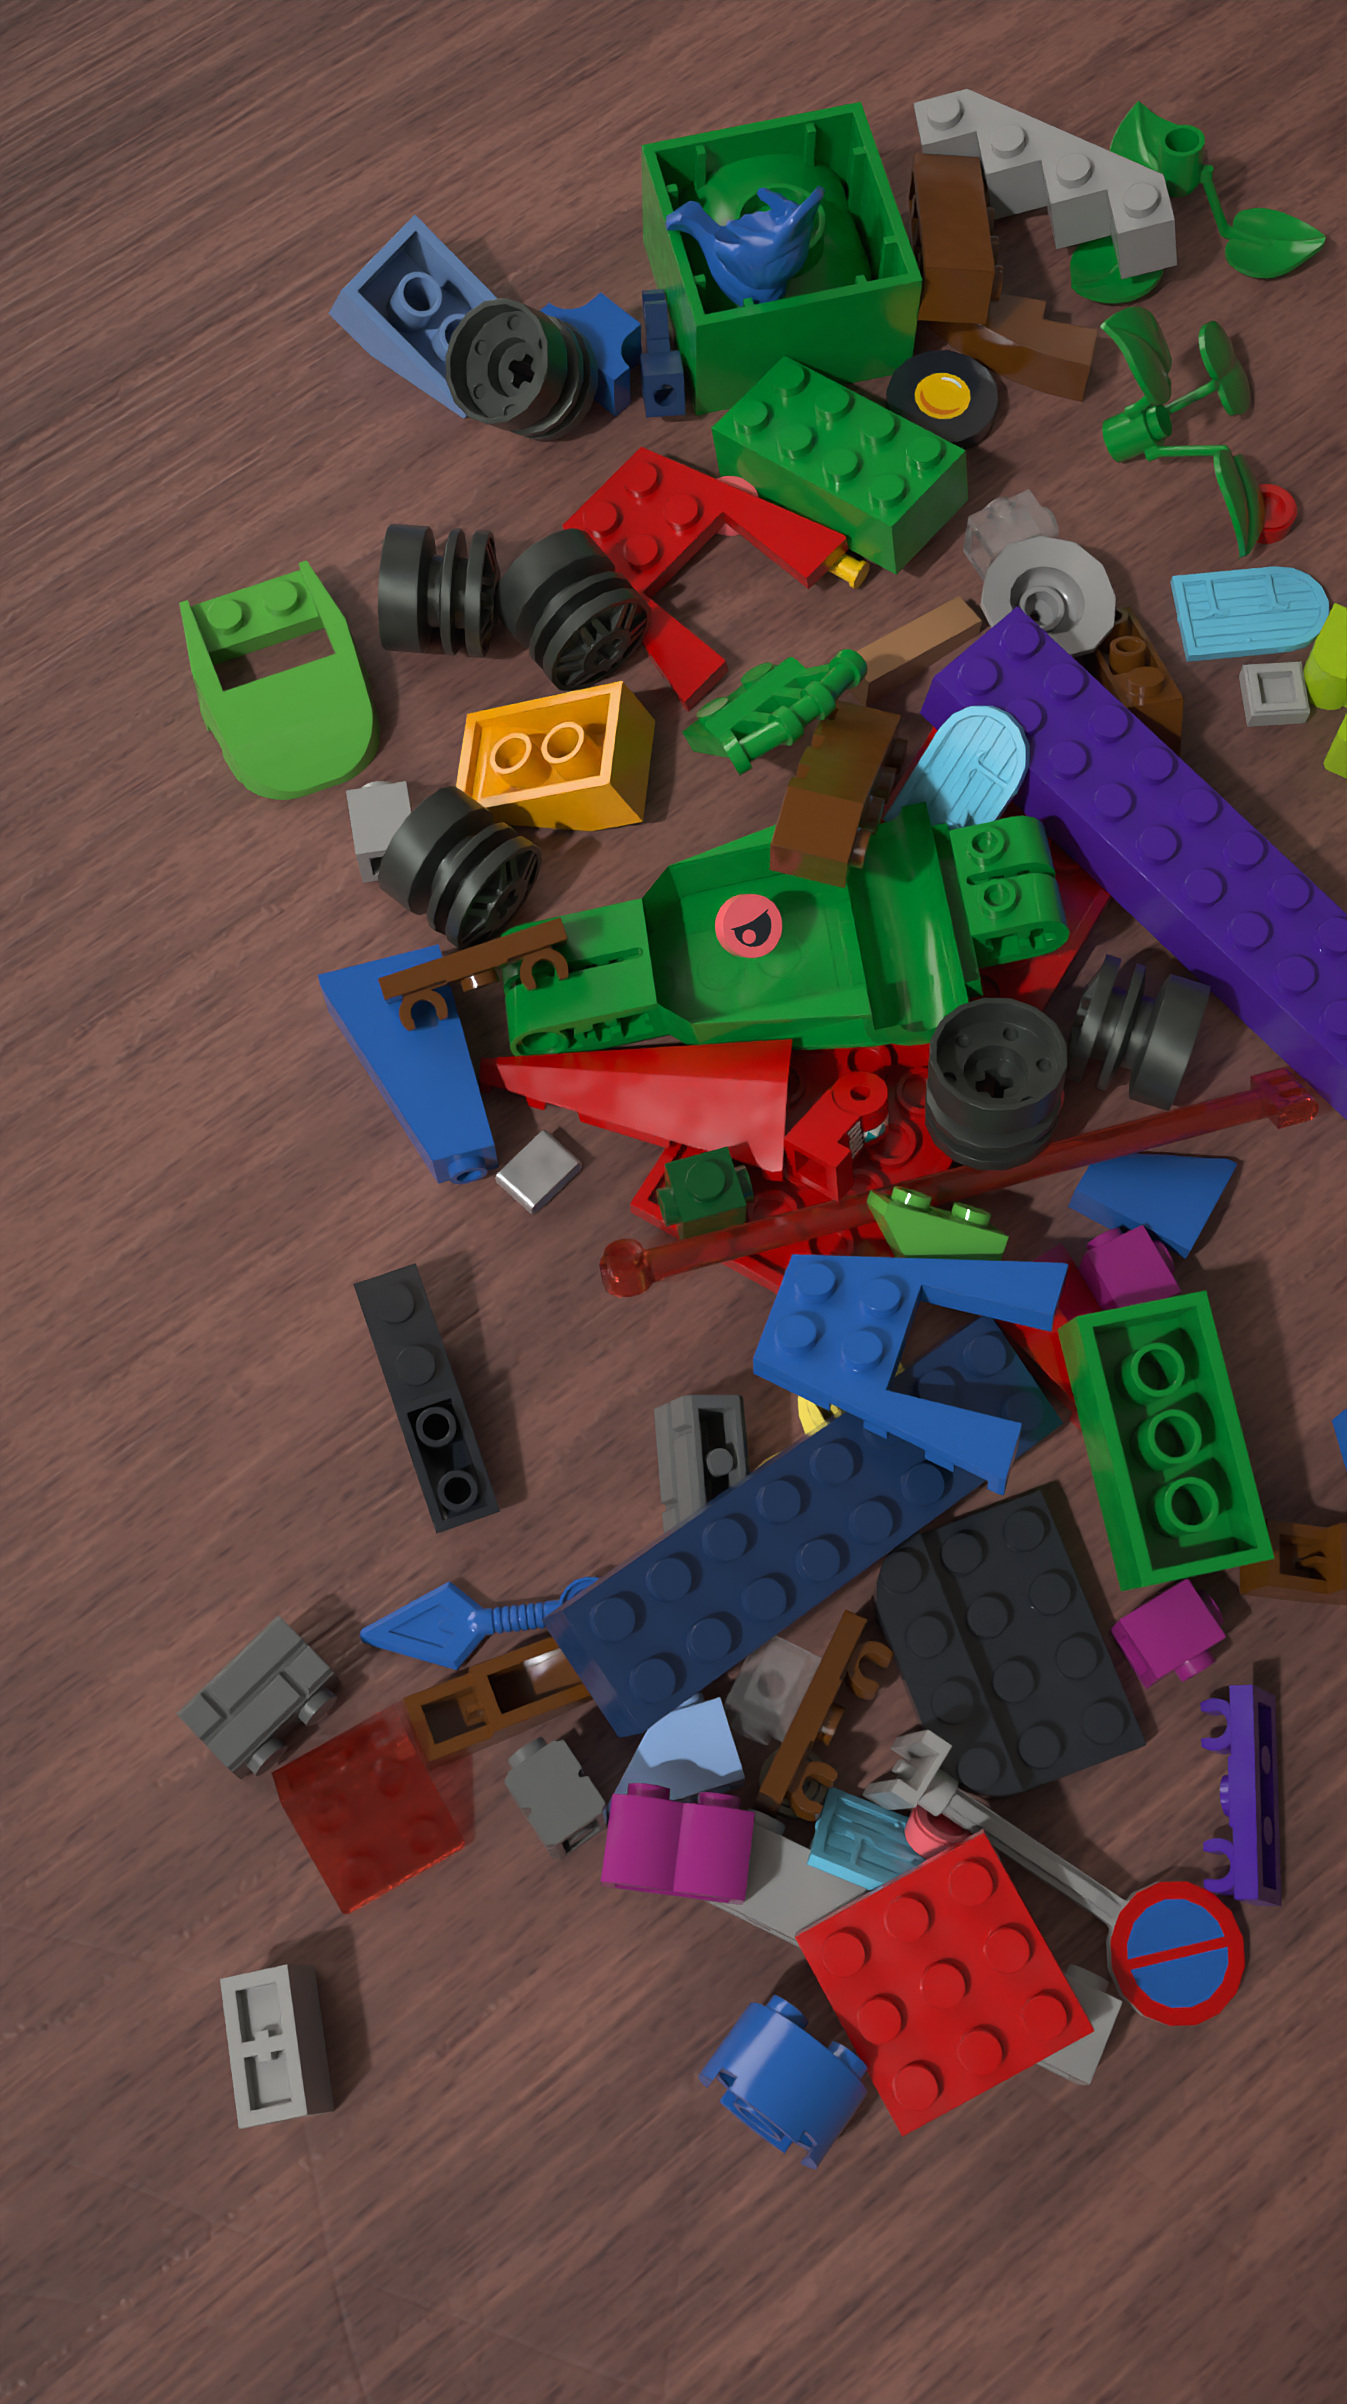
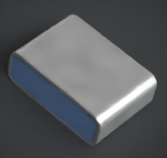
(538, 1172)

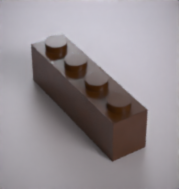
(953, 238)

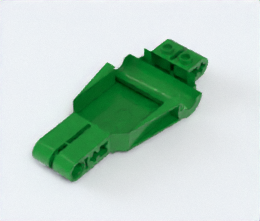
(850, 961)

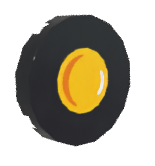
(945, 396)

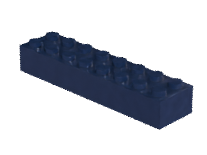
(783, 1538)

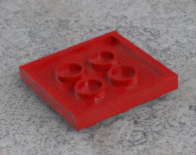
(944, 1982)

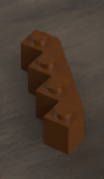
(838, 794)

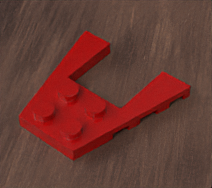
(659, 517)

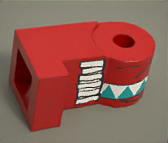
(836, 1131)

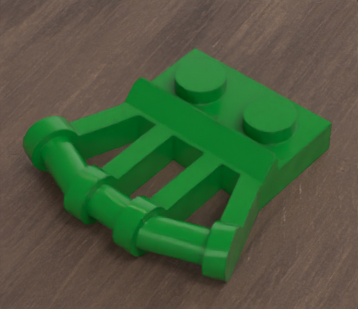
(772, 707)

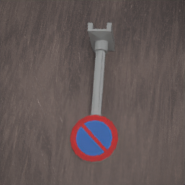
(1166, 1945)

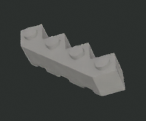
(1038, 166)

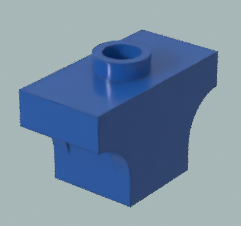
(615, 343)

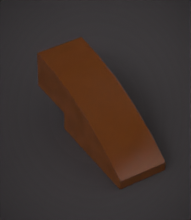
(1026, 347)
(1306, 1565)
(493, 1702)

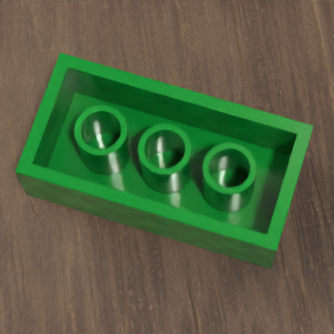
(842, 462)
(1164, 1441)

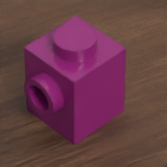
(1128, 1269)
(1170, 1634)

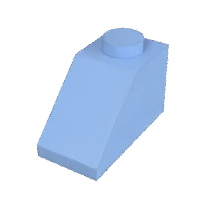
(687, 1753)

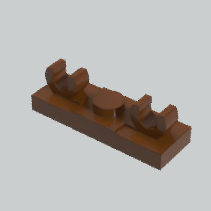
(476, 968)
(819, 1718)

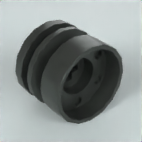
(521, 370)
(437, 590)
(572, 609)
(459, 868)
(1137, 1032)
(994, 1083)

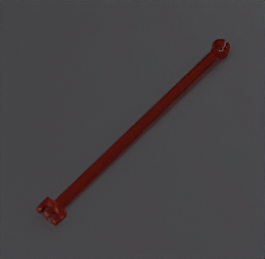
(1275, 1095)

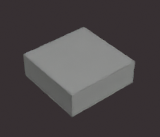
(1274, 694)

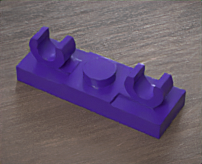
(1248, 1796)

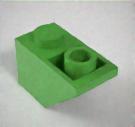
(928, 1232)

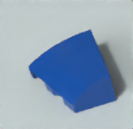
(1161, 1192)

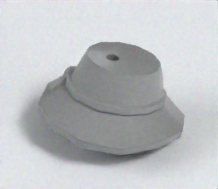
(1058, 586)

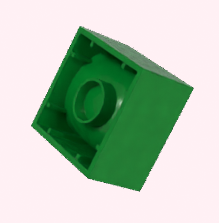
(848, 305)

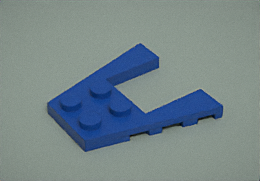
(846, 1325)

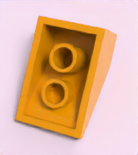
(561, 759)

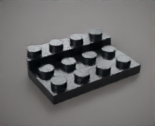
(1003, 1651)

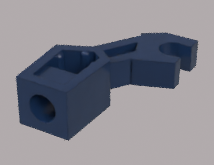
(660, 368)

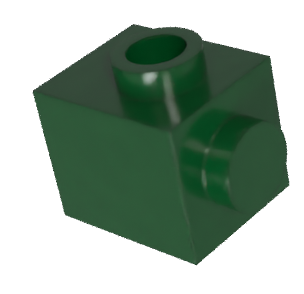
(704, 1193)

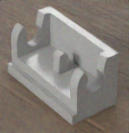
(276, 2045)

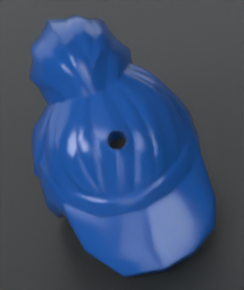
(753, 252)

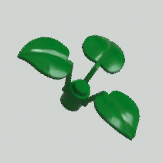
(1260, 241)
(1148, 423)

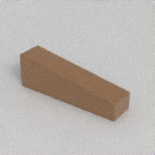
(914, 648)

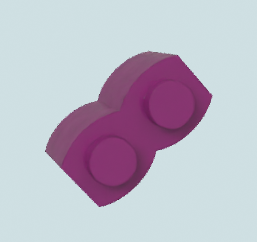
(678, 1846)

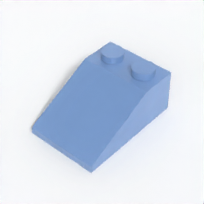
(410, 305)

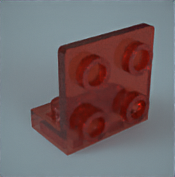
(367, 1810)

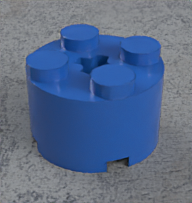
(786, 2080)

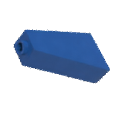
(420, 1072)

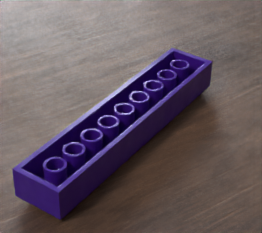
(1166, 847)

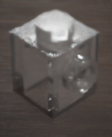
(1005, 523)
(770, 1690)

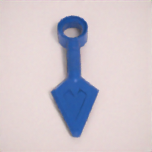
(450, 1625)

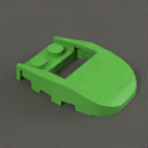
(296, 726)

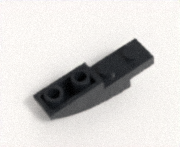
(426, 1398)

